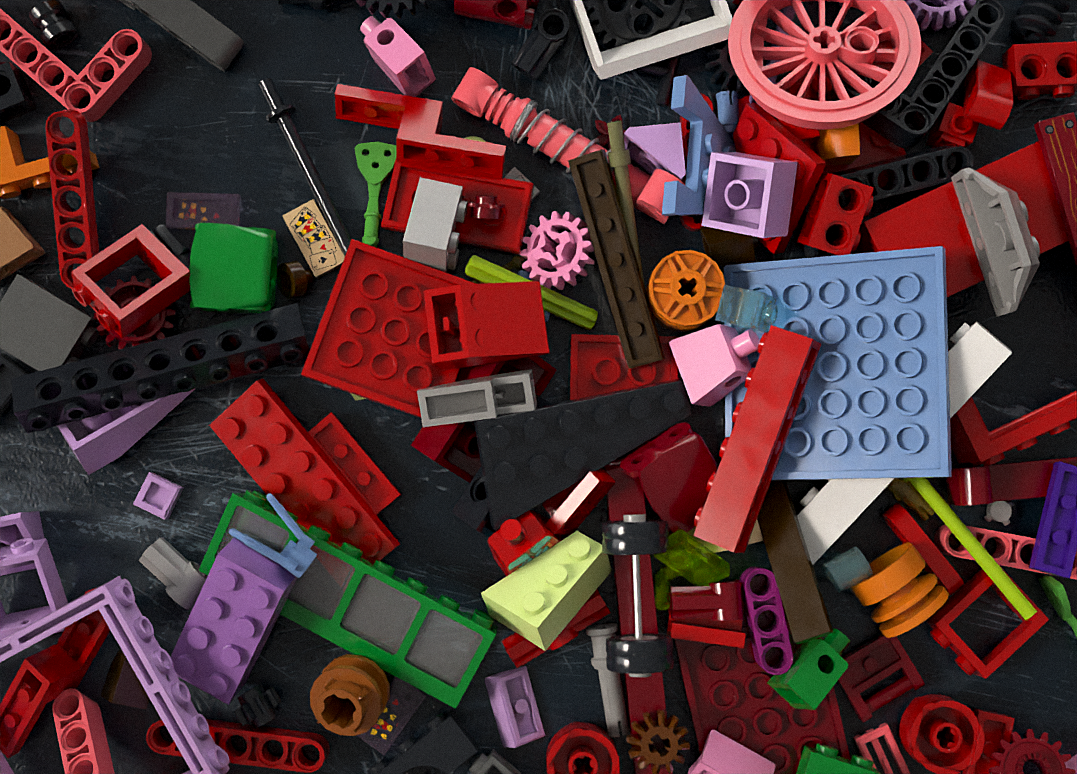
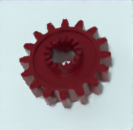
(150, 330)
(1030, 750)

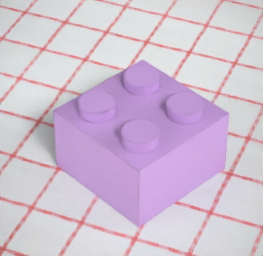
(749, 194)

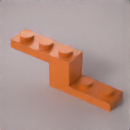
(18, 175)

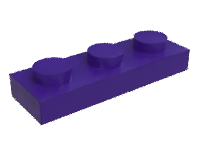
(1057, 531)

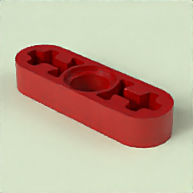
(909, 531)

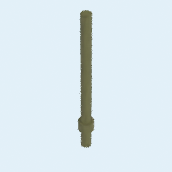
(619, 159)

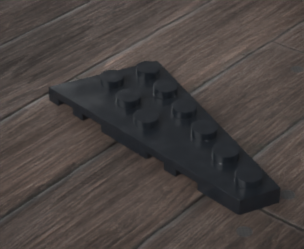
(548, 449)

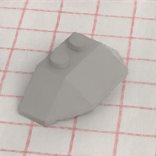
(999, 237)

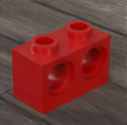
(1042, 62)
(826, 211)

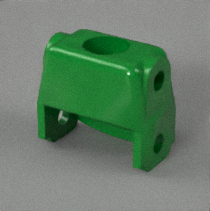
(233, 269)

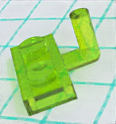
(690, 560)

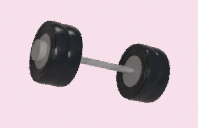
(639, 652)

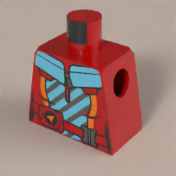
(521, 541)

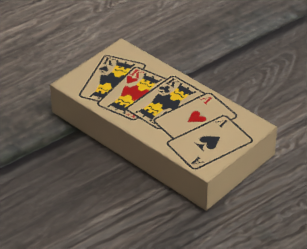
(314, 238)

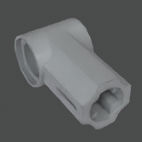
(179, 575)

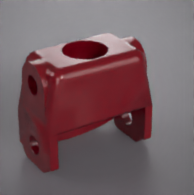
(673, 474)

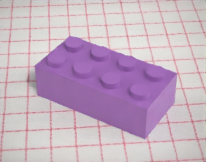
(231, 620)

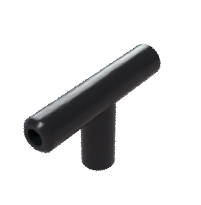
(667, 72)

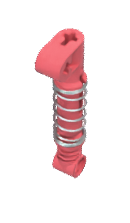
(519, 119)

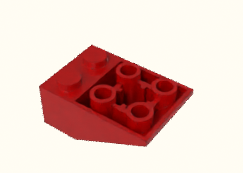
(485, 323)

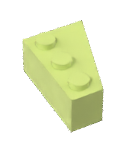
(549, 589)

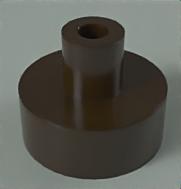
(293, 279)

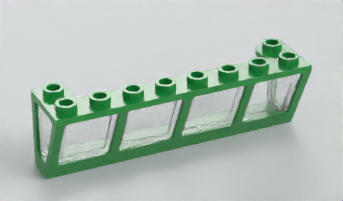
(367, 605)

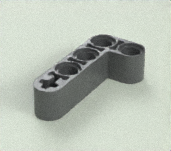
(193, 28)

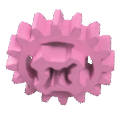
(544, 247)

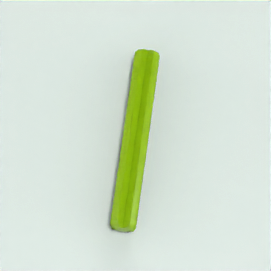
(552, 301)

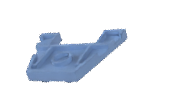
(705, 137)

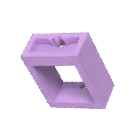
(39, 551)

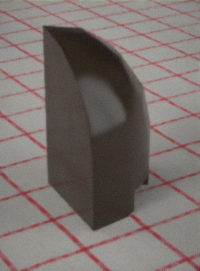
(123, 685)

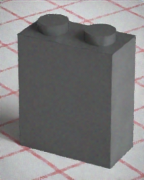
(43, 326)

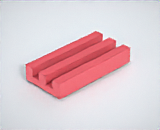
(872, 736)

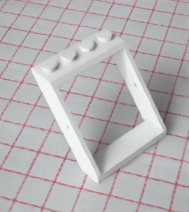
(655, 47)

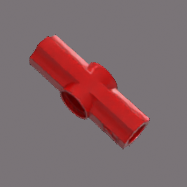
(522, 650)

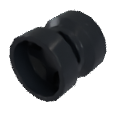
(55, 28)

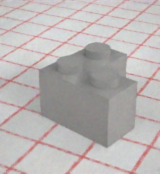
(432, 225)

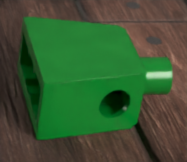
(813, 671)

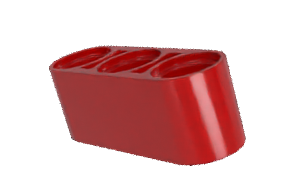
(988, 94)

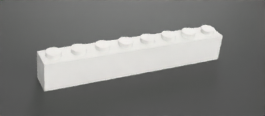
(841, 501)

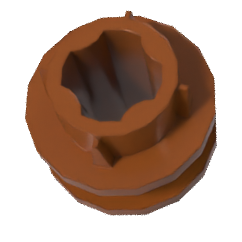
(349, 695)

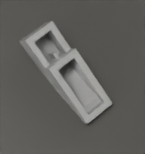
(477, 398)

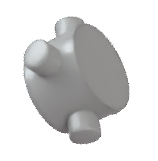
(999, 511)

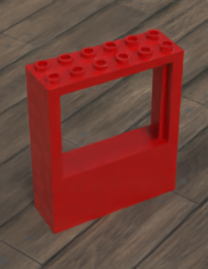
(938, 221)

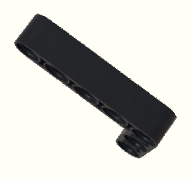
(936, 84)
(899, 180)

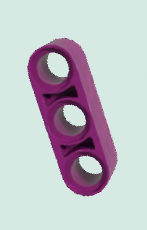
(777, 634)

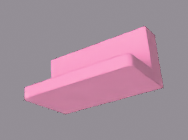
(726, 756)

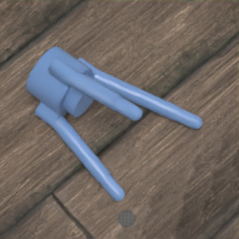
(294, 556)

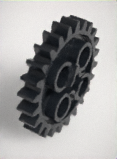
(618, 20)

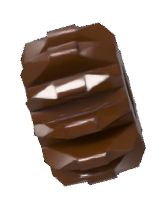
(650, 754)

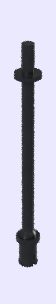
(282, 115)

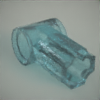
(846, 568)

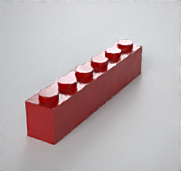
(756, 439)

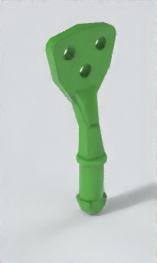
(374, 178)
(1058, 598)

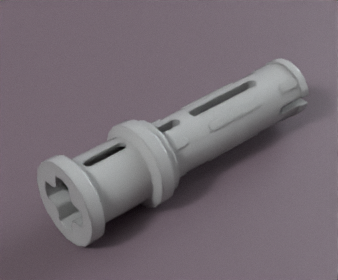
(609, 681)

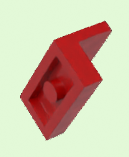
(576, 502)
(707, 631)

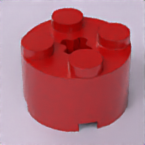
(578, 741)
(947, 753)

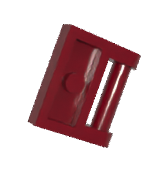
(872, 664)

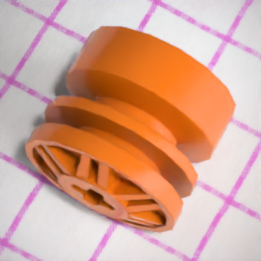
(678, 311)
(902, 596)

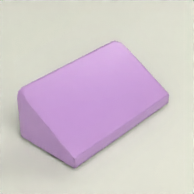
(514, 707)

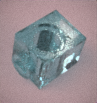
(746, 309)

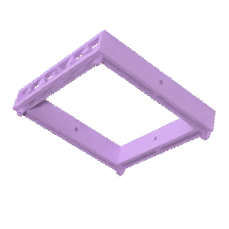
(148, 661)

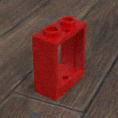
(150, 250)
(951, 609)

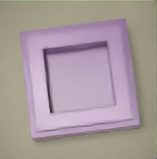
(158, 495)

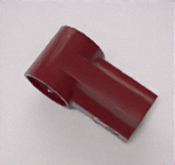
(715, 601)

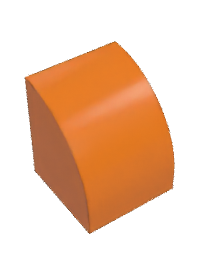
(838, 145)

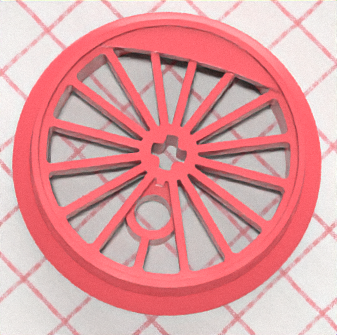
(823, 52)

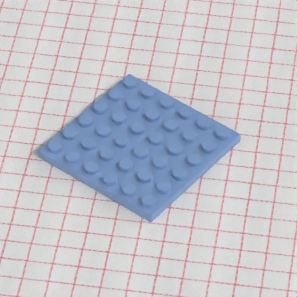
(882, 365)

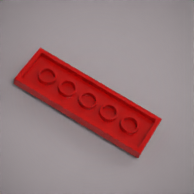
(298, 472)

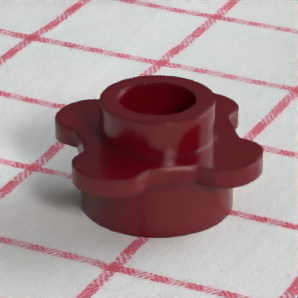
(485, 207)

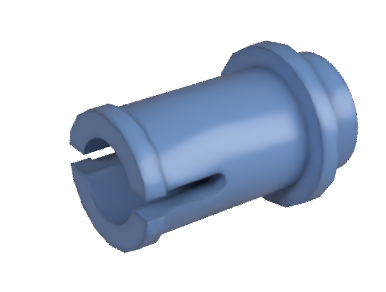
(728, 110)

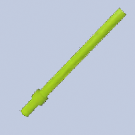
(973, 546)

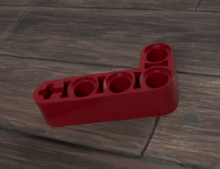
(1001, 481)

